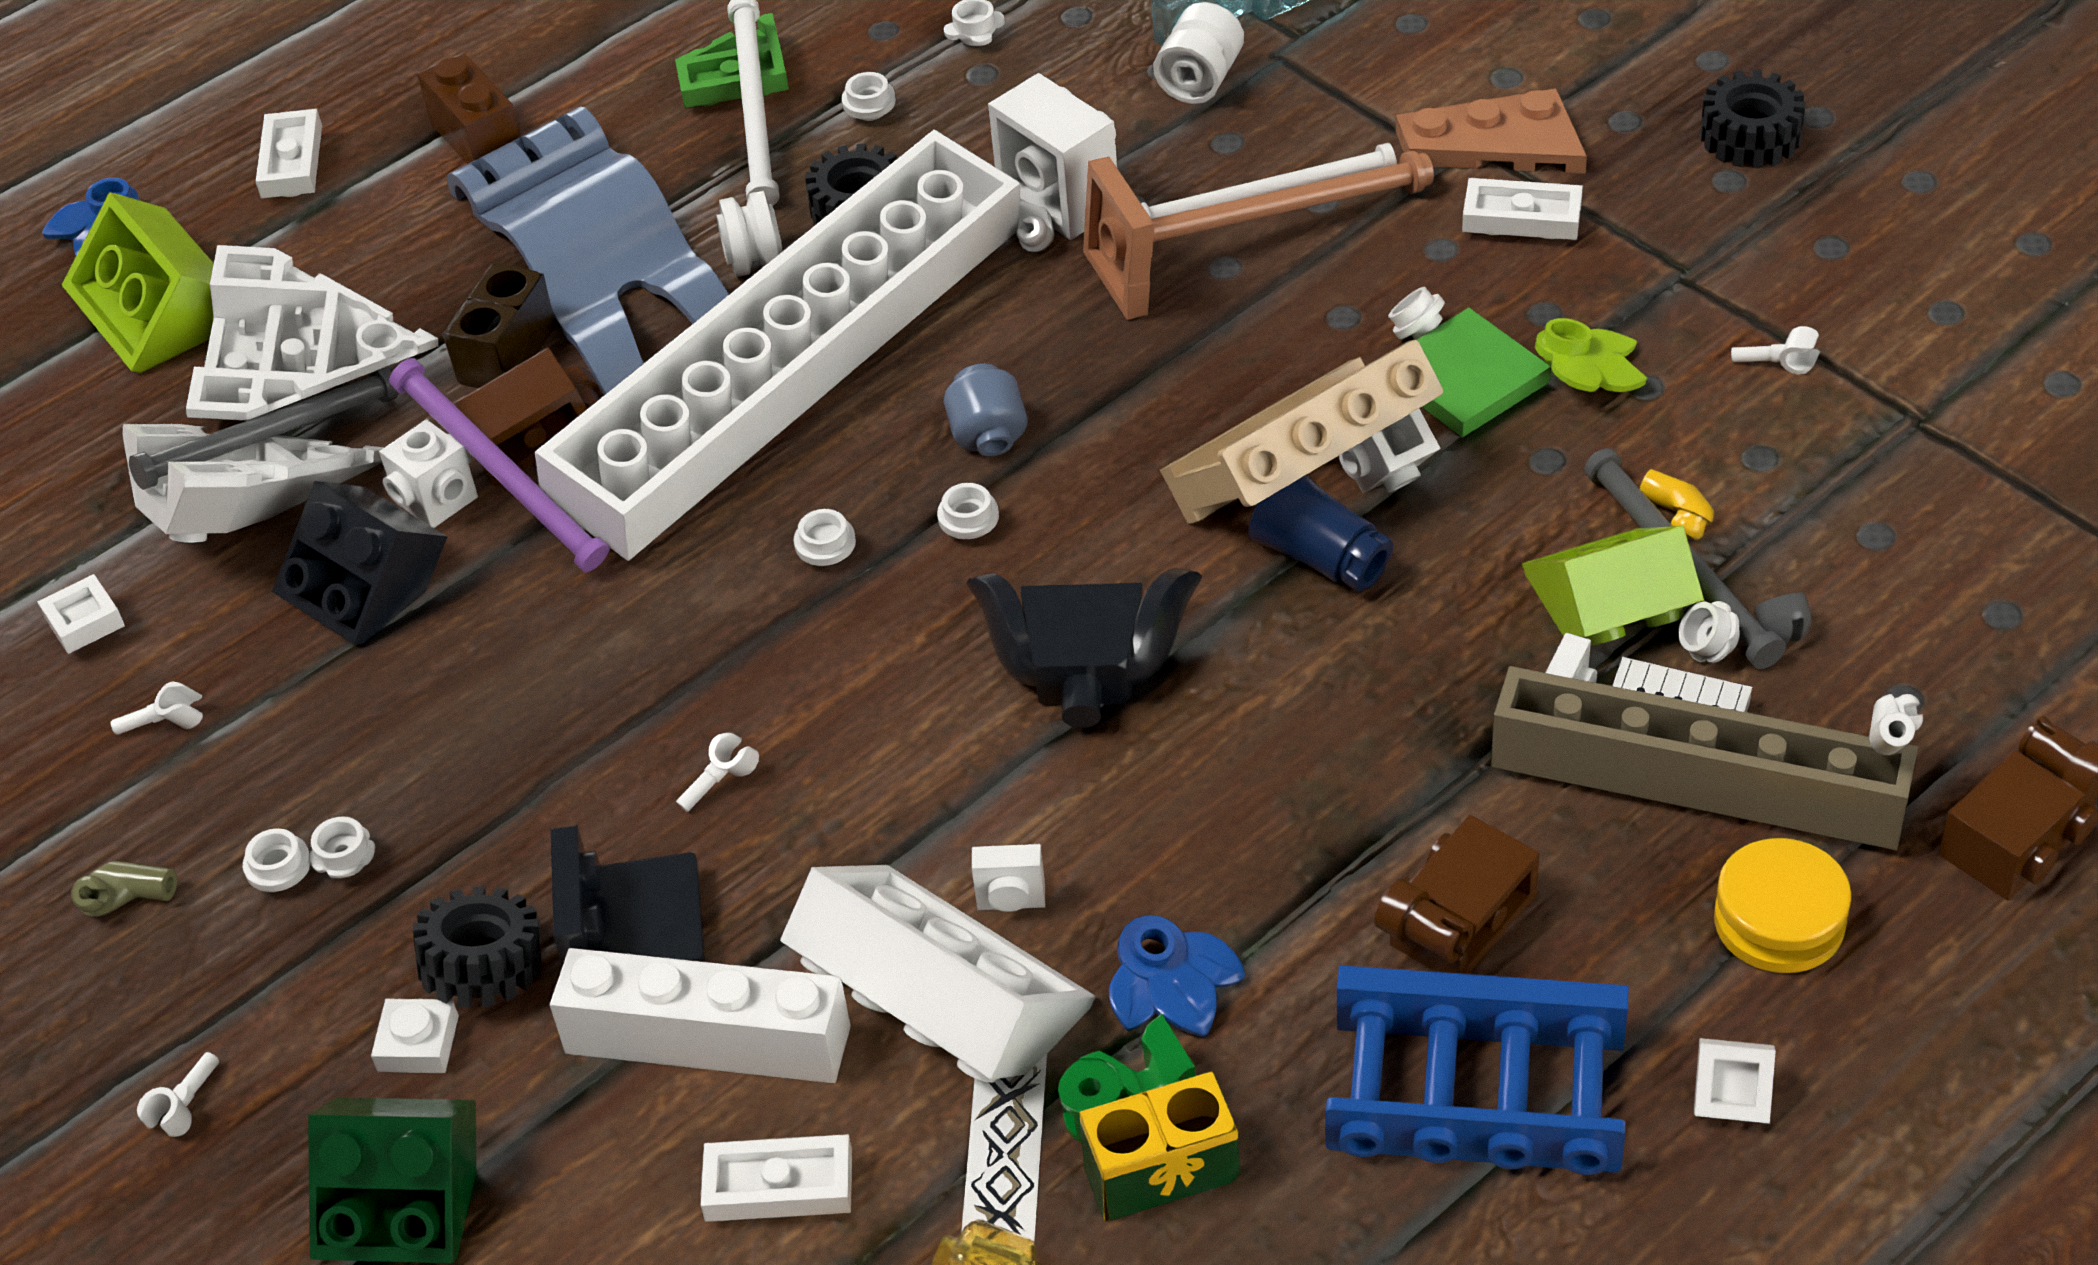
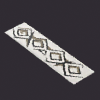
(1006, 1151)

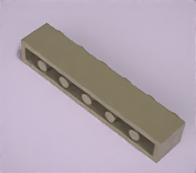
(1701, 757)

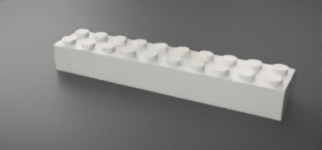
(777, 344)

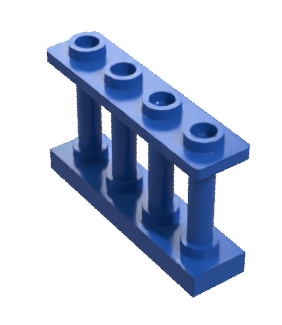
(1482, 1009)

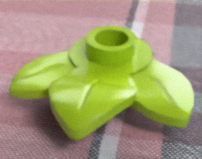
(1588, 356)

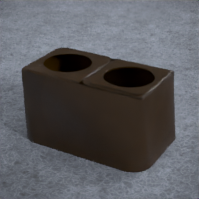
(524, 326)

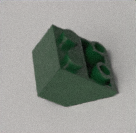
(390, 1178)

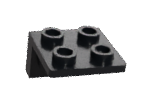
(625, 906)

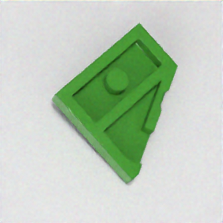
(713, 72)

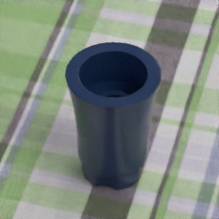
(1321, 534)

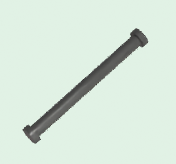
(148, 469)
(1605, 469)

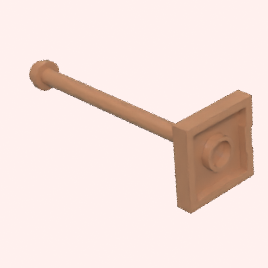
(1122, 233)

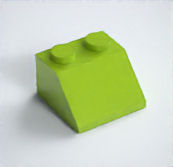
(1617, 582)

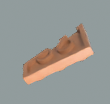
(1508, 128)

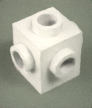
(1391, 454)
(428, 474)

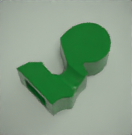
(1103, 1079)

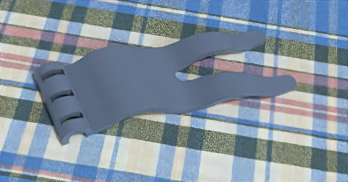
(592, 230)

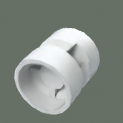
(1198, 53)

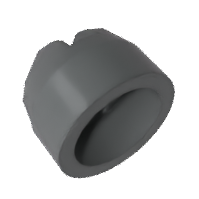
(1786, 615)

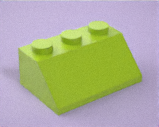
(142, 283)

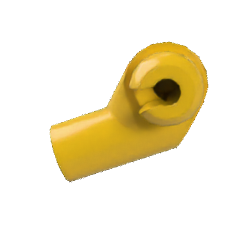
(1679, 496)

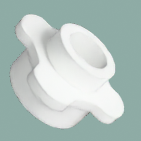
(973, 22)

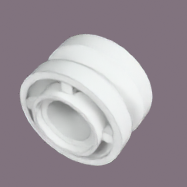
(748, 232)

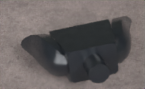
(1084, 639)

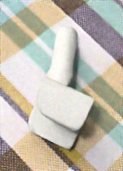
(1795, 355)
(170, 704)
(720, 753)
(164, 1100)

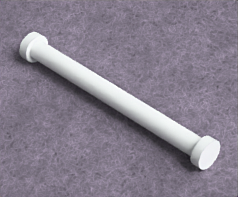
(743, 16)
(1382, 157)

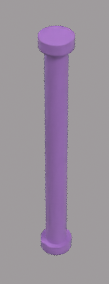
(588, 551)

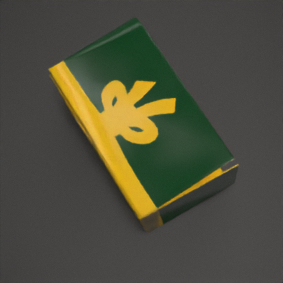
(1151, 1173)

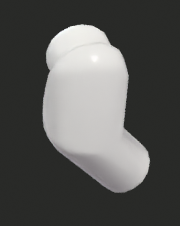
(1894, 723)

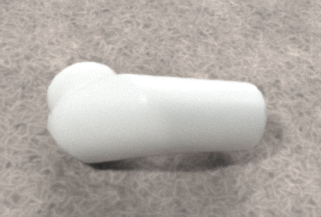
(1034, 227)

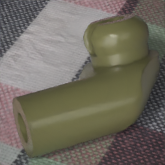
(121, 883)

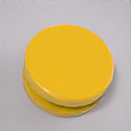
(1782, 905)

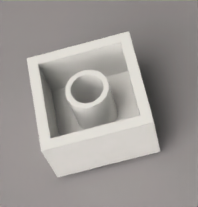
(1045, 144)

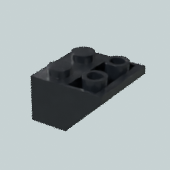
(356, 560)

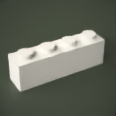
(701, 1015)

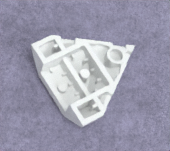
(287, 336)
(237, 485)

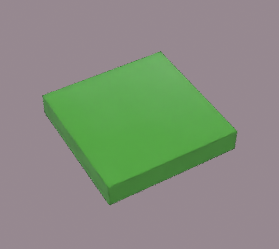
(1478, 371)

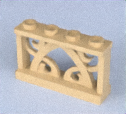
(1302, 431)

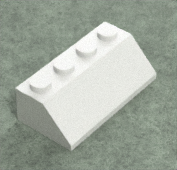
(933, 969)

